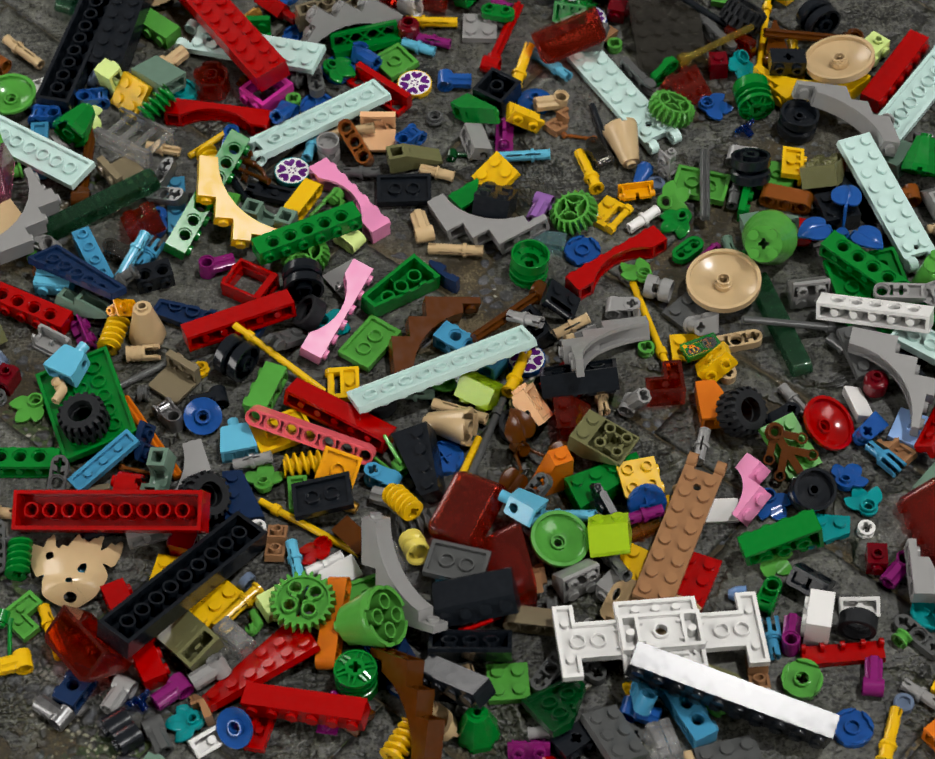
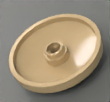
(840, 59)
(723, 280)

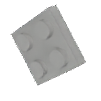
(478, 29)

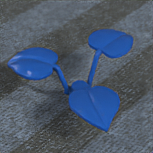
(817, 229)

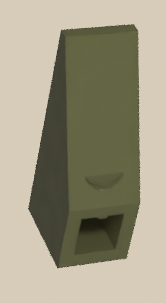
(410, 157)

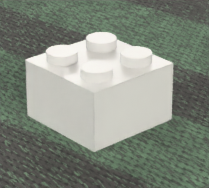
(817, 617)

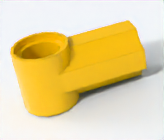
(19, 663)

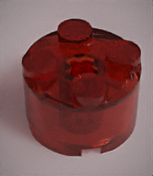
(211, 81)

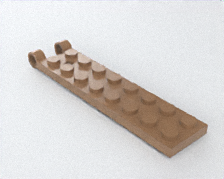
(679, 531)

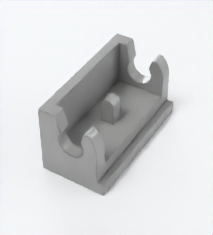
(475, 141)
(48, 340)

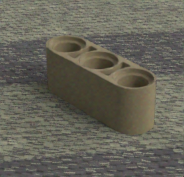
(531, 621)

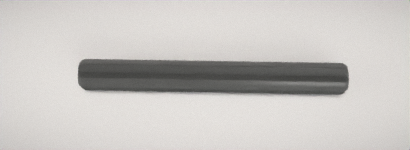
(704, 184)

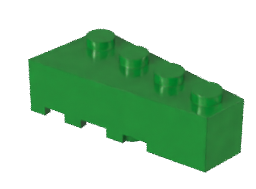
(401, 286)
(577, 485)
(781, 538)

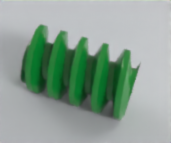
(154, 105)
(18, 558)

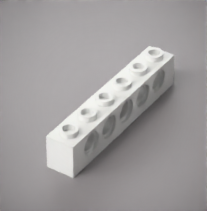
(875, 312)

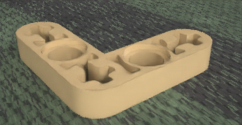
(750, 344)

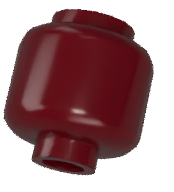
(408, 28)
(875, 383)

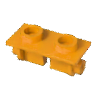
(630, 191)
(121, 307)

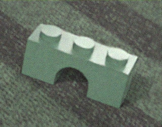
(257, 210)
(161, 466)

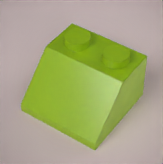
(478, 390)
(609, 534)

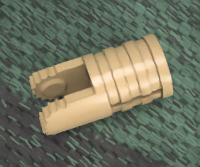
(138, 353)

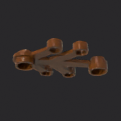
(787, 452)

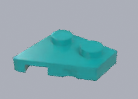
(833, 527)

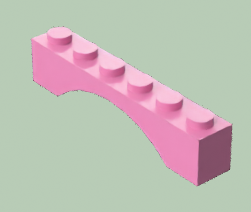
(373, 222)
(318, 342)

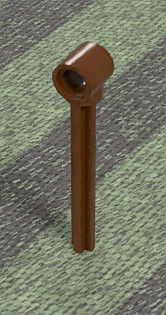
(804, 35)
(82, 191)
(534, 297)

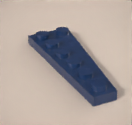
(75, 270)
(180, 313)

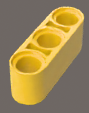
(304, 197)

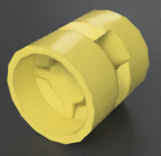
(414, 546)

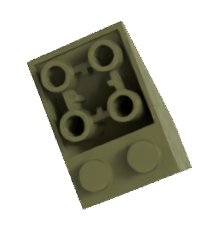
(823, 171)
(601, 440)
(190, 641)

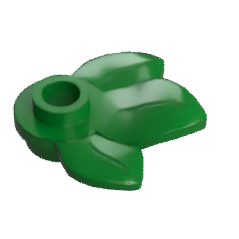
(338, 68)
(673, 222)

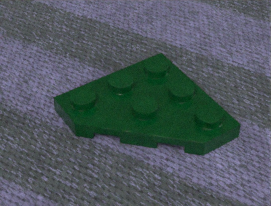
(556, 706)

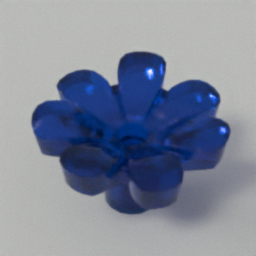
(746, 128)
(139, 700)

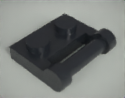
(560, 300)

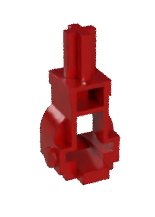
(278, 9)

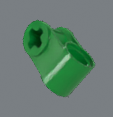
(768, 598)

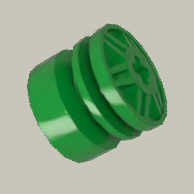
(753, 96)
(529, 263)
(356, 674)

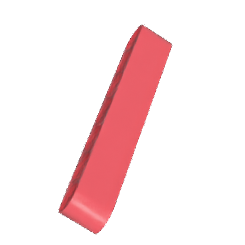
(301, 433)

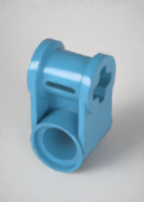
(382, 476)
(642, 698)

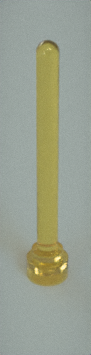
(685, 58)

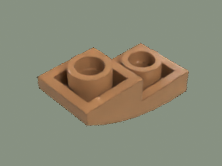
(275, 544)
(758, 675)

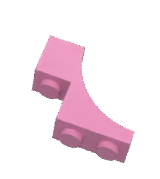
(753, 495)

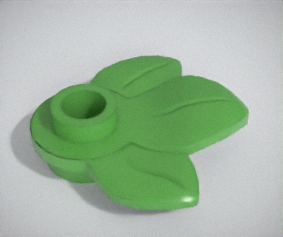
(676, 196)
(635, 272)
(28, 407)
(264, 478)
(777, 565)

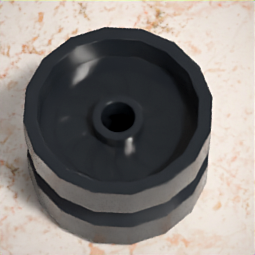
(818, 16)
(797, 121)
(750, 167)
(303, 278)
(236, 357)
(812, 479)

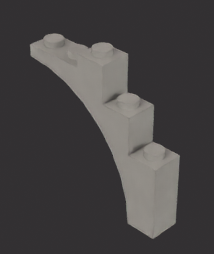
(344, 14)
(32, 222)
(596, 341)
(884, 351)

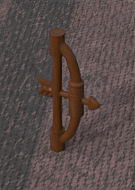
(250, 163)

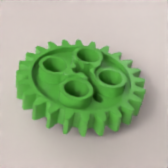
(284, 597)

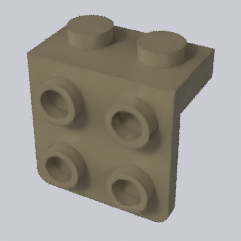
(117, 170)
(176, 378)

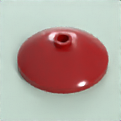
(828, 423)

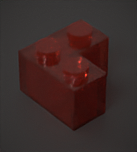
(668, 388)

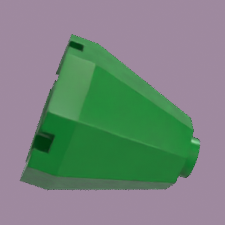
(75, 124)
(920, 156)
(478, 730)

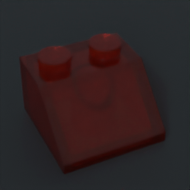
(567, 414)

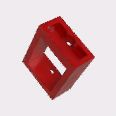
(269, 279)

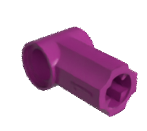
(211, 265)
(895, 572)
(791, 634)
(873, 679)
(176, 688)

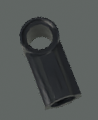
(216, 393)

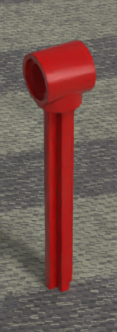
(493, 58)

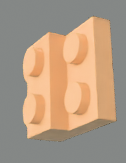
(528, 398)

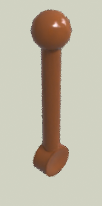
(564, 135)
(121, 467)

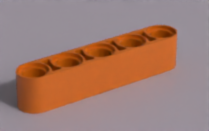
(328, 639)

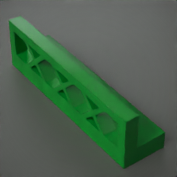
(374, 43)

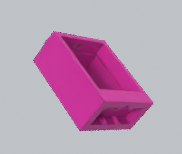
(248, 98)

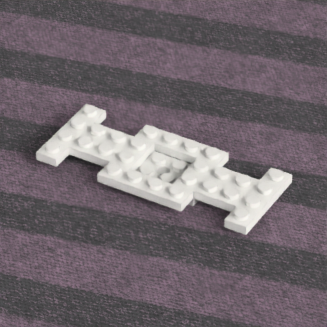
(638, 621)

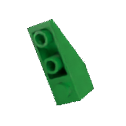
(474, 110)

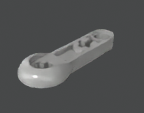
(911, 292)

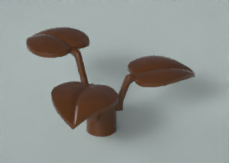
(516, 430)

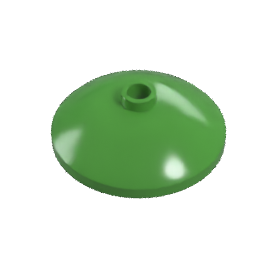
(16, 93)
(564, 529)

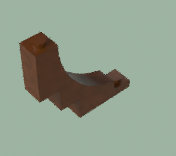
(419, 328)
(418, 701)

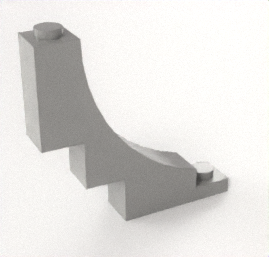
(857, 113)
(481, 230)
(194, 462)
(379, 553)
(919, 574)

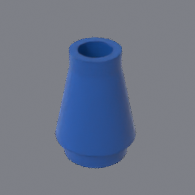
(643, 172)

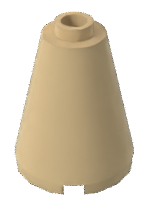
(623, 140)
(146, 325)
(454, 424)

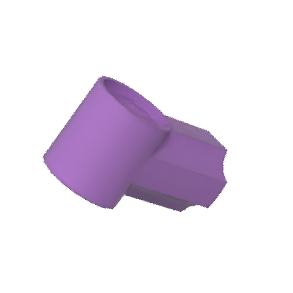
(540, 205)

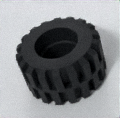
(742, 13)
(79, 407)
(743, 422)
(213, 484)

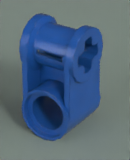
(93, 97)
(44, 113)
(411, 135)
(869, 429)

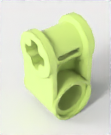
(351, 241)

